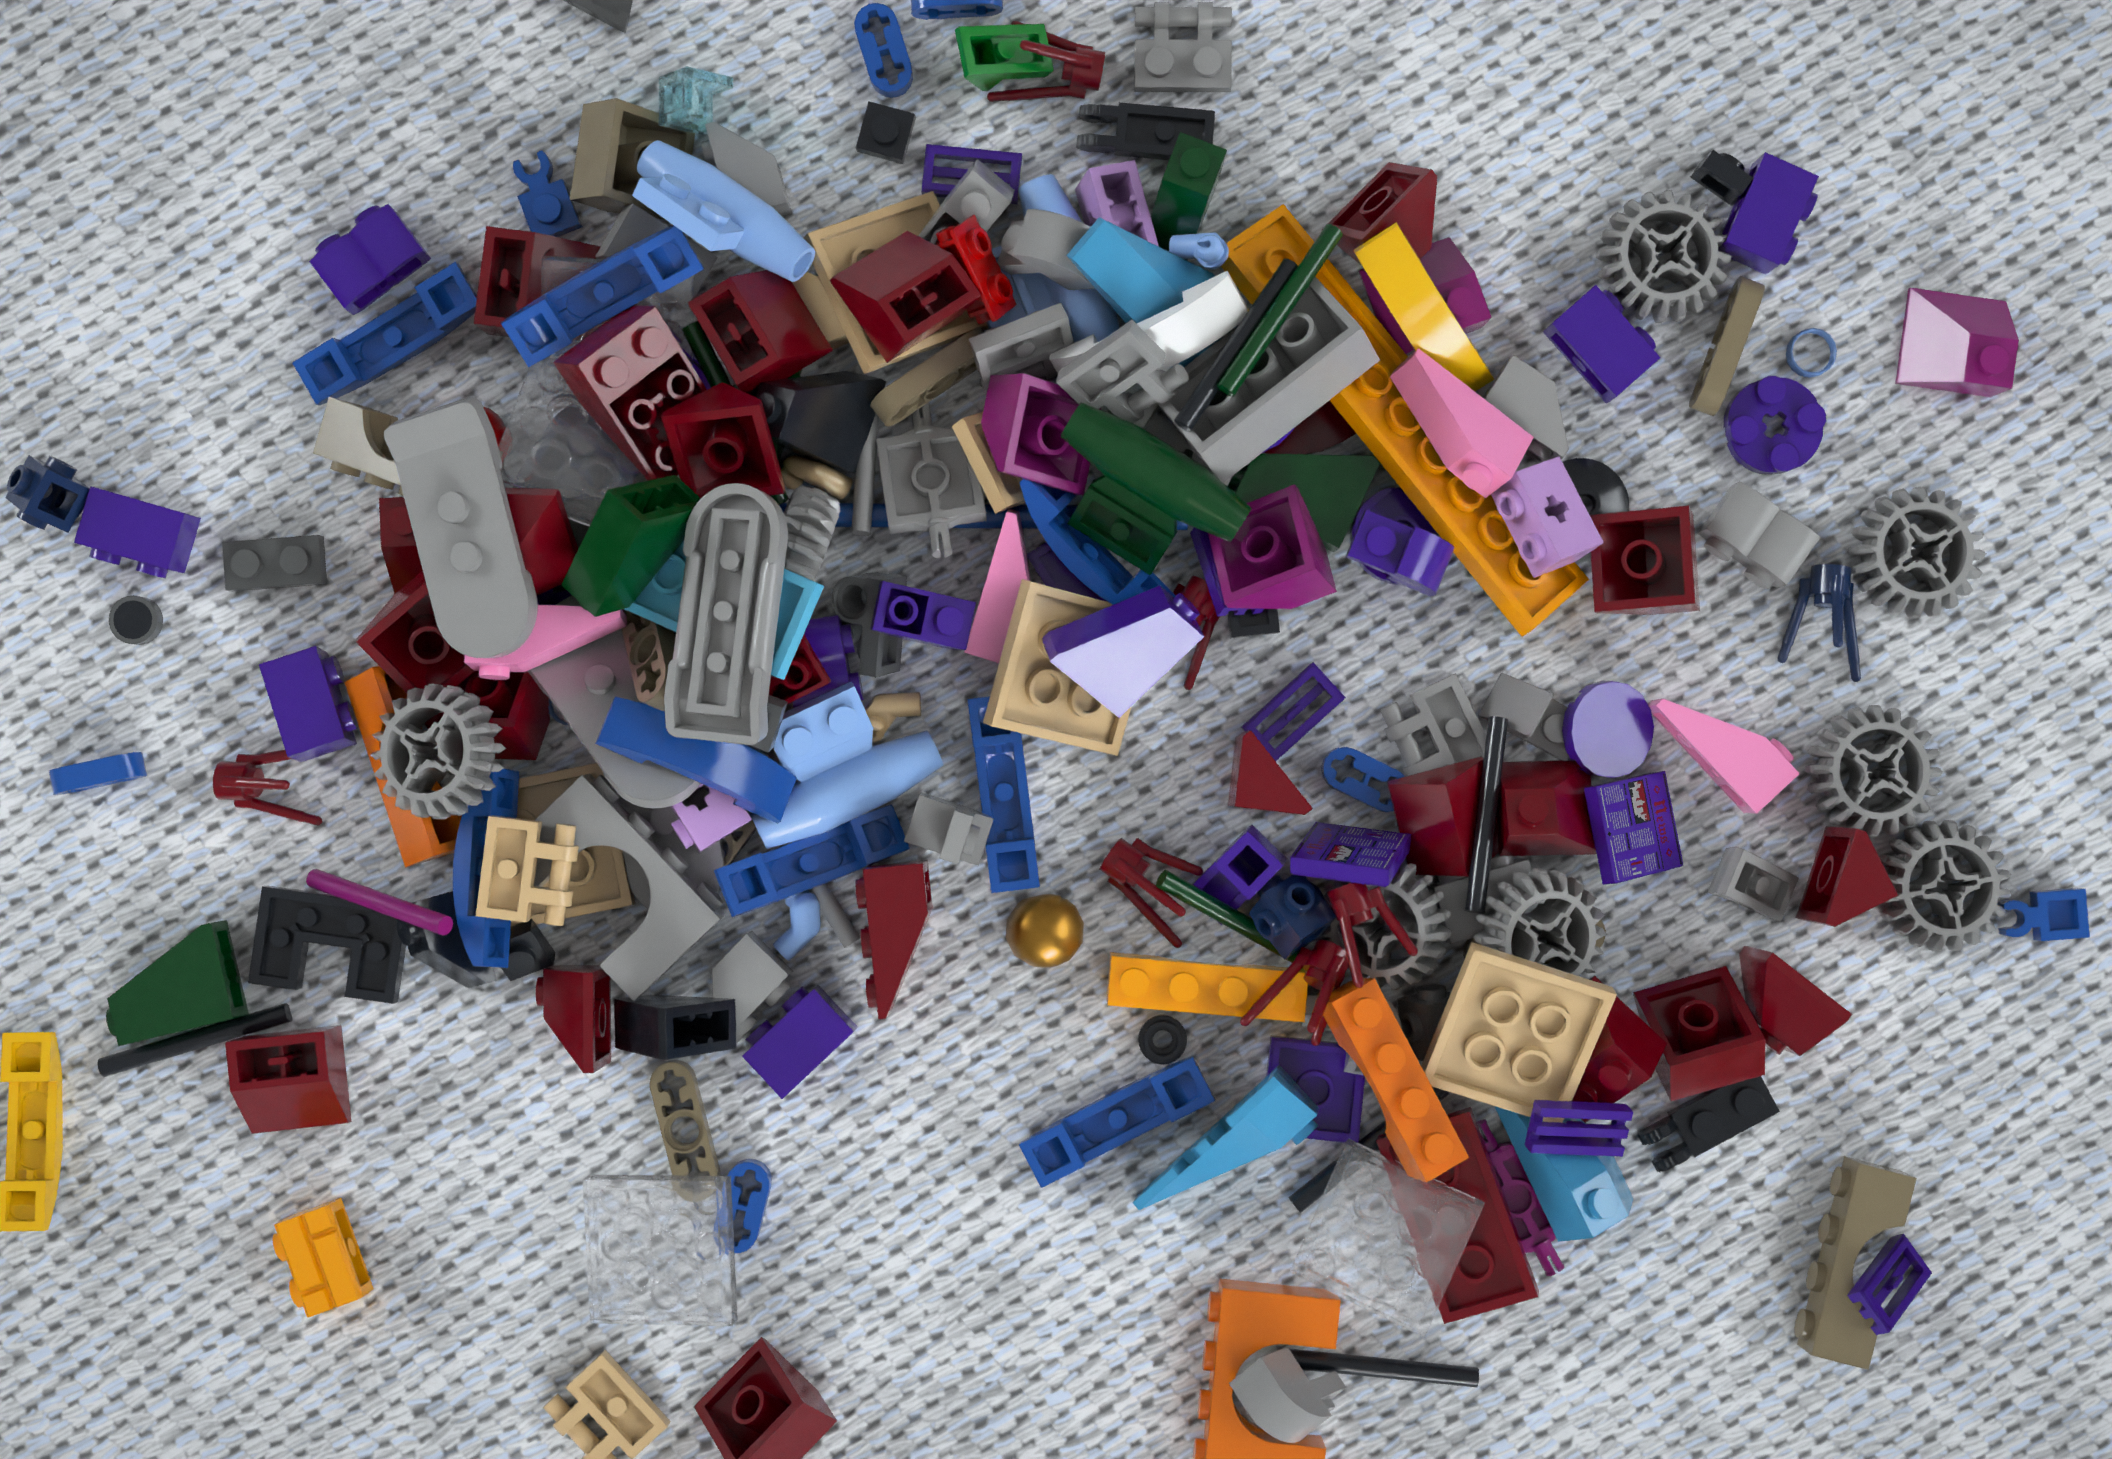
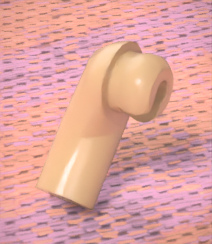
(800, 469)
(886, 707)

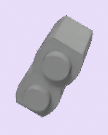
(1758, 536)

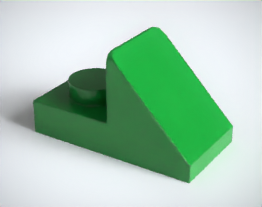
(995, 53)

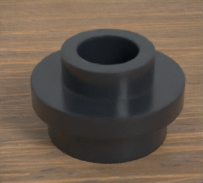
(1162, 1055)

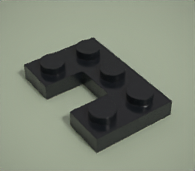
(296, 917)

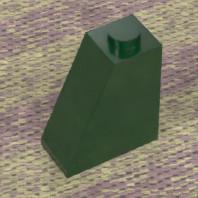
(1186, 188)
(1328, 484)
(629, 542)
(181, 990)

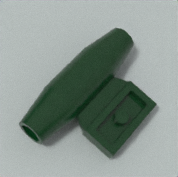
(1144, 490)

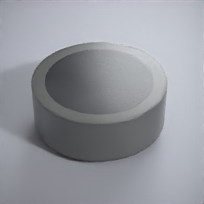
(135, 620)

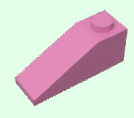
(1463, 427)
(1000, 591)
(555, 633)
(1737, 760)

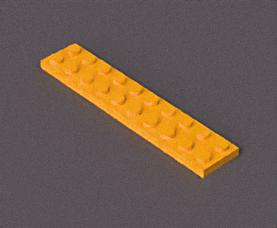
(1399, 443)

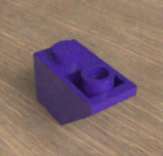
(923, 616)

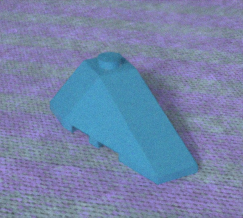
(1134, 273)
(1253, 1128)
(1575, 1191)

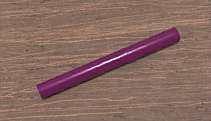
(380, 902)

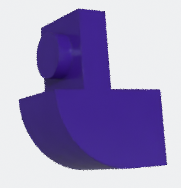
(1402, 552)
(1242, 869)

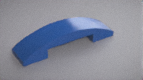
(601, 293)
(389, 339)
(1079, 553)
(731, 768)
(1006, 800)
(811, 861)
(483, 938)
(1116, 1120)

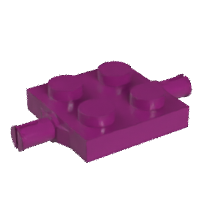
(1522, 1202)

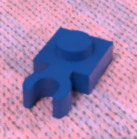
(547, 203)
(2051, 915)

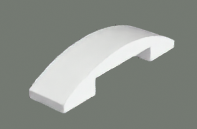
(1184, 329)

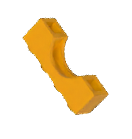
(1201, 987)

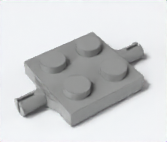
(928, 482)

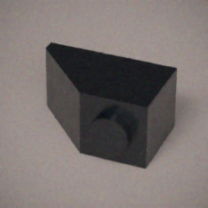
(443, 952)

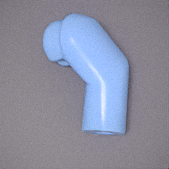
(1206, 248)
(804, 924)

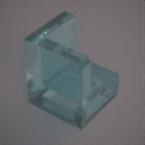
(688, 98)

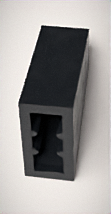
(822, 415)
(674, 1025)

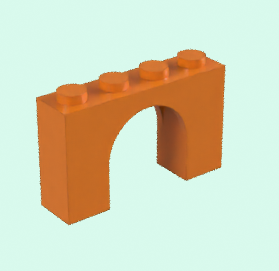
(1245, 1321)

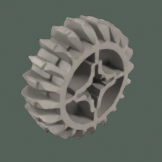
(1648, 246)
(810, 525)
(1952, 532)
(462, 742)
(1900, 742)
(1948, 906)
(1565, 920)
(1423, 926)

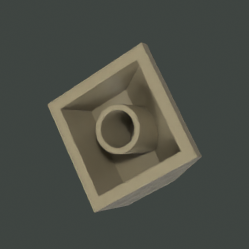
(609, 149)

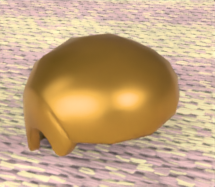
(1044, 930)

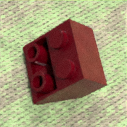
(905, 292)
(759, 328)
(290, 1079)

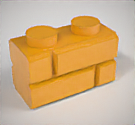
(322, 1258)

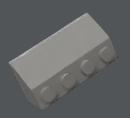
(1302, 368)

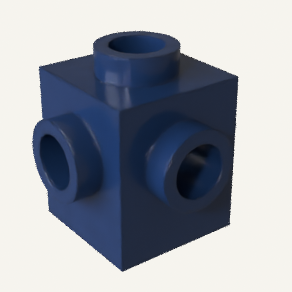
(47, 493)
(1291, 913)

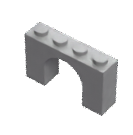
(678, 907)

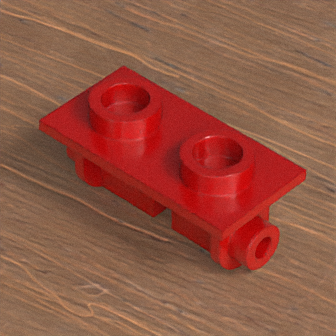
(974, 253)

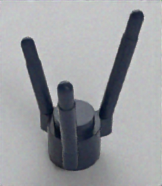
(1833, 589)

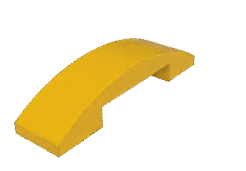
(1420, 306)
(33, 1130)

